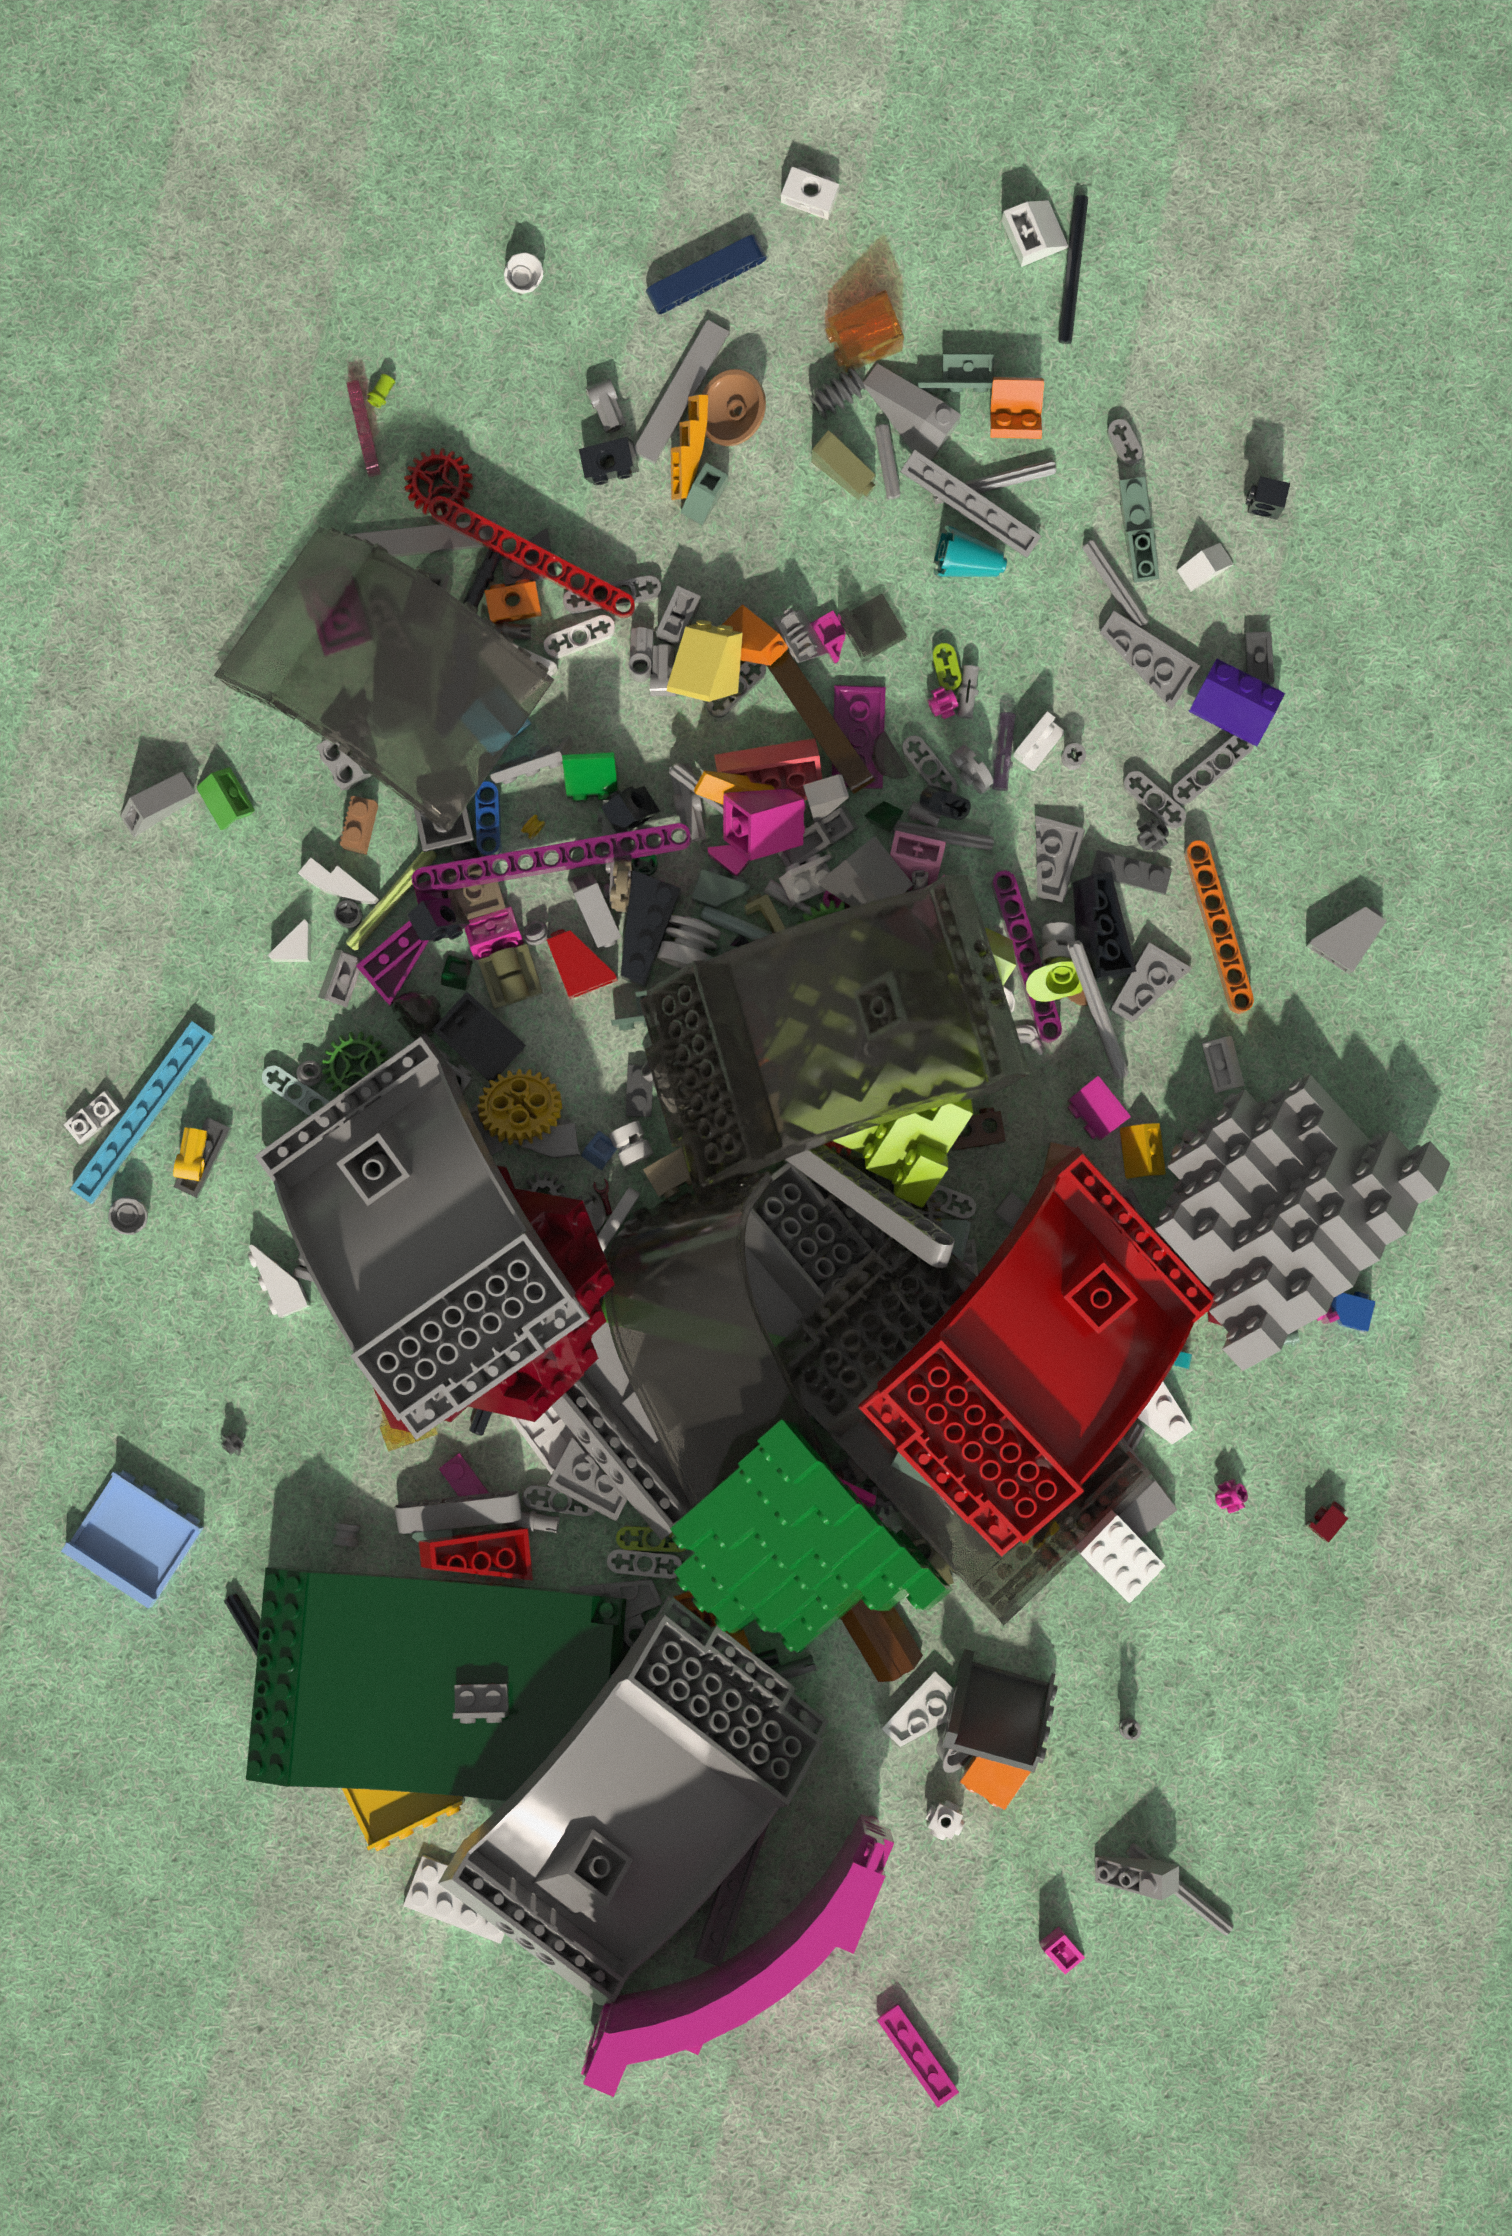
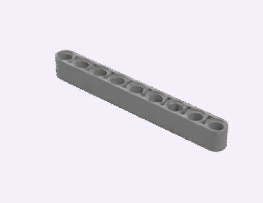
(876, 1204)

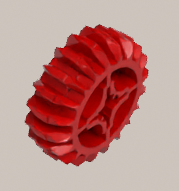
(442, 472)

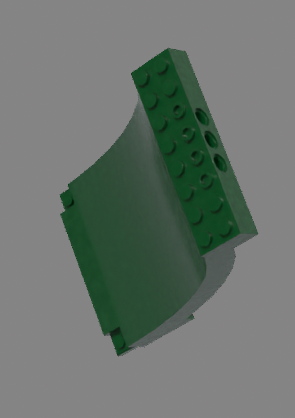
(367, 1669)

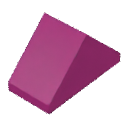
(729, 858)
(1061, 1950)

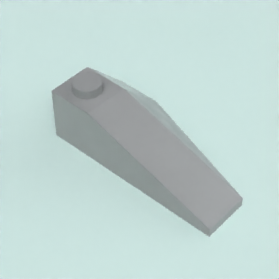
(914, 413)

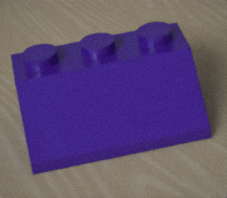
(1236, 702)

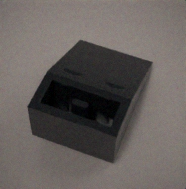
(479, 1037)

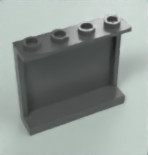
(999, 1714)

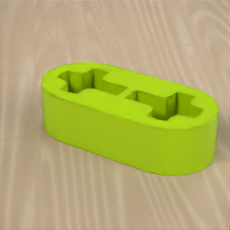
(952, 666)

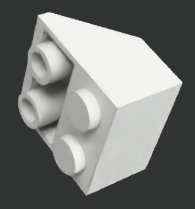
(1033, 231)

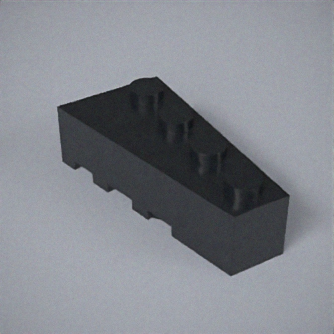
(646, 925)
(1102, 927)

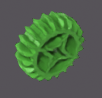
(364, 1057)

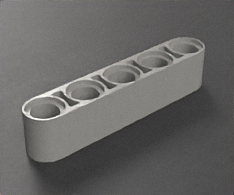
(458, 1512)

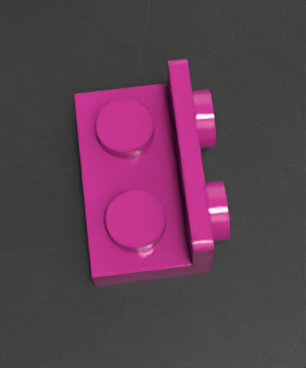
(493, 933)

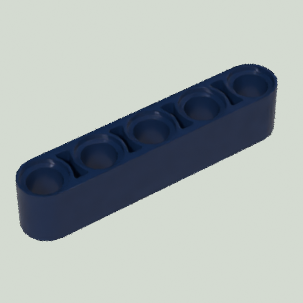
(706, 273)

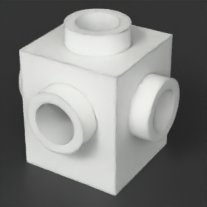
(940, 1811)

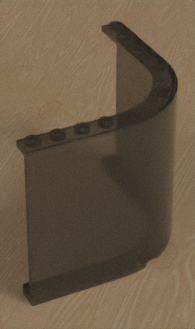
(388, 671)

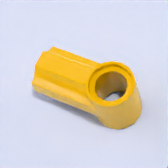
(190, 1161)

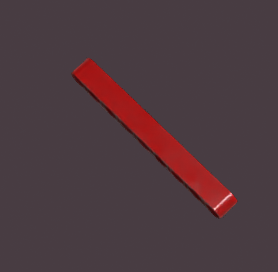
(523, 547)

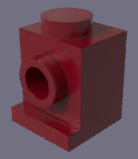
(1328, 1521)

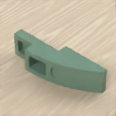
(1138, 529)

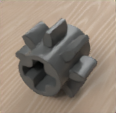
(1152, 835)

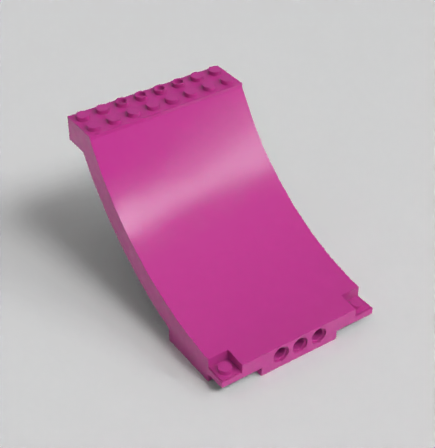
(705, 2006)

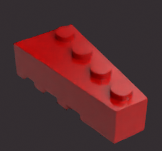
(482, 1553)

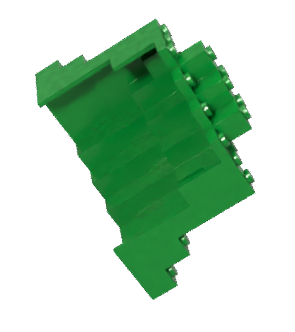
(795, 1547)

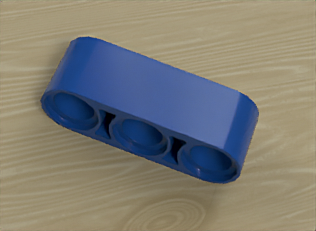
(484, 808)

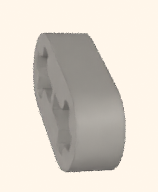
(1130, 440)

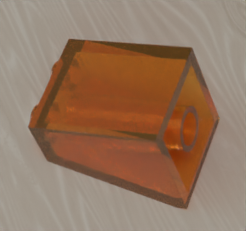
(865, 332)

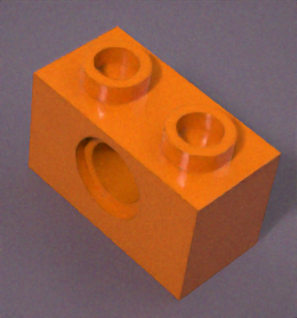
(526, 608)

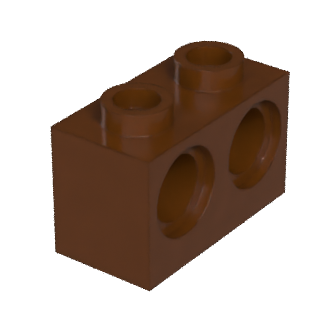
(978, 1136)

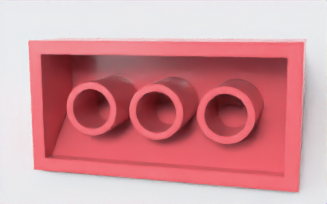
(778, 765)

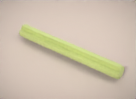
(389, 901)

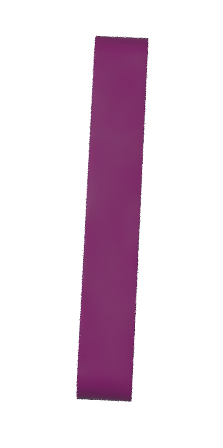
(1027, 943)

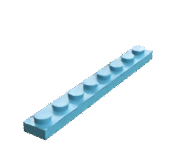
(142, 1112)

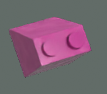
(763, 821)

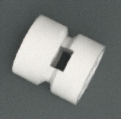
(1056, 938)
(637, 1150)

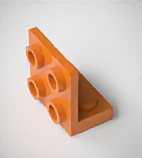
(1016, 407)

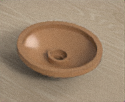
(726, 397)

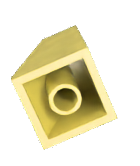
(707, 662)

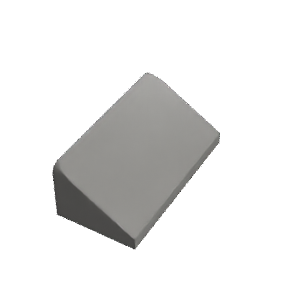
(340, 978)

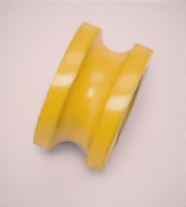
(533, 826)

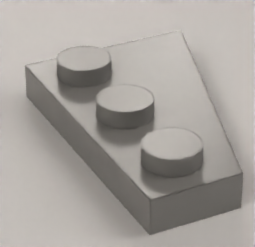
(521, 765)
(1056, 856)

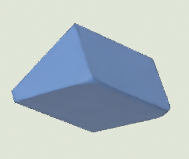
(599, 1150)

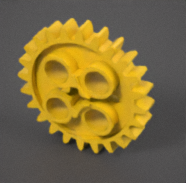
(534, 1093)

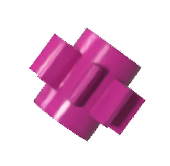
(942, 703)
(1231, 1496)

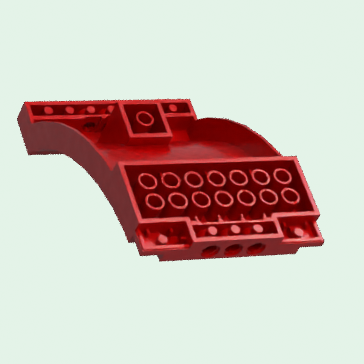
(1042, 1357)

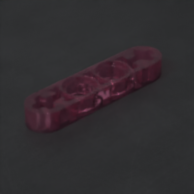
(363, 428)

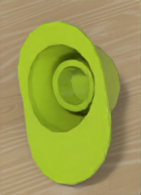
(1054, 981)

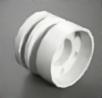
(689, 941)

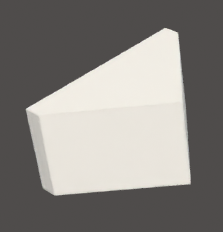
(1205, 566)
(825, 796)
(295, 946)

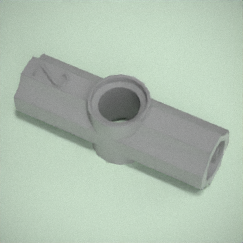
(688, 808)

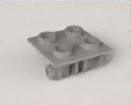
(799, 635)

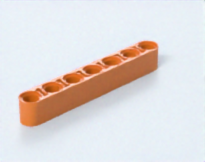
(1220, 914)

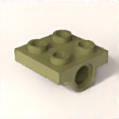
(510, 976)

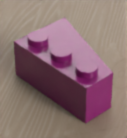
(393, 961)

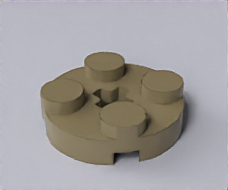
(620, 893)

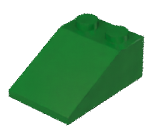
(590, 775)

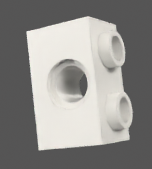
(817, 204)

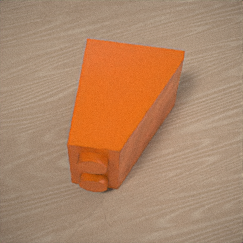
(993, 1780)

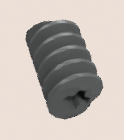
(837, 392)

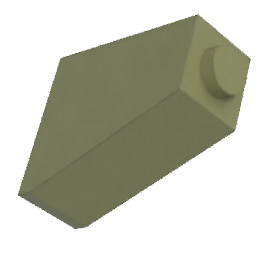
(843, 466)

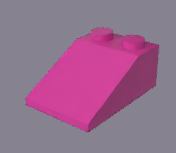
(1097, 1109)

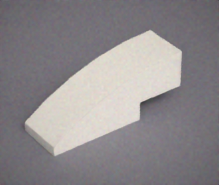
(336, 883)

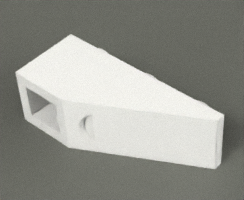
(283, 1288)

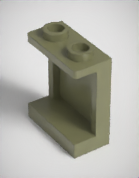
(764, 904)

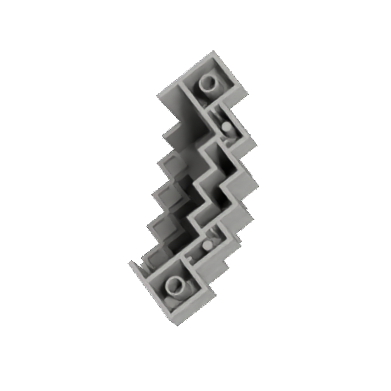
(1288, 1209)

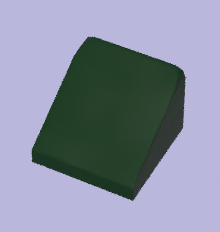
(884, 816)
(456, 972)

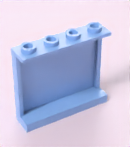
(133, 1538)

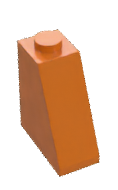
(759, 640)

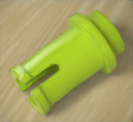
(380, 391)

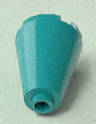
(966, 556)

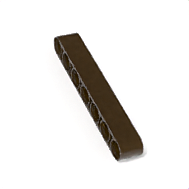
(821, 723)

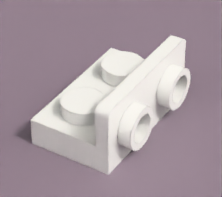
(1039, 742)
(802, 881)

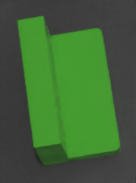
(225, 797)

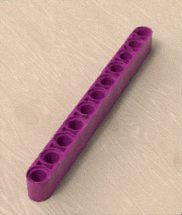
(539, 854)

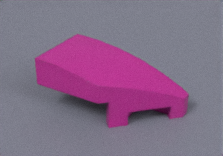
(830, 634)

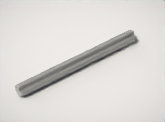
(1098, 1009)

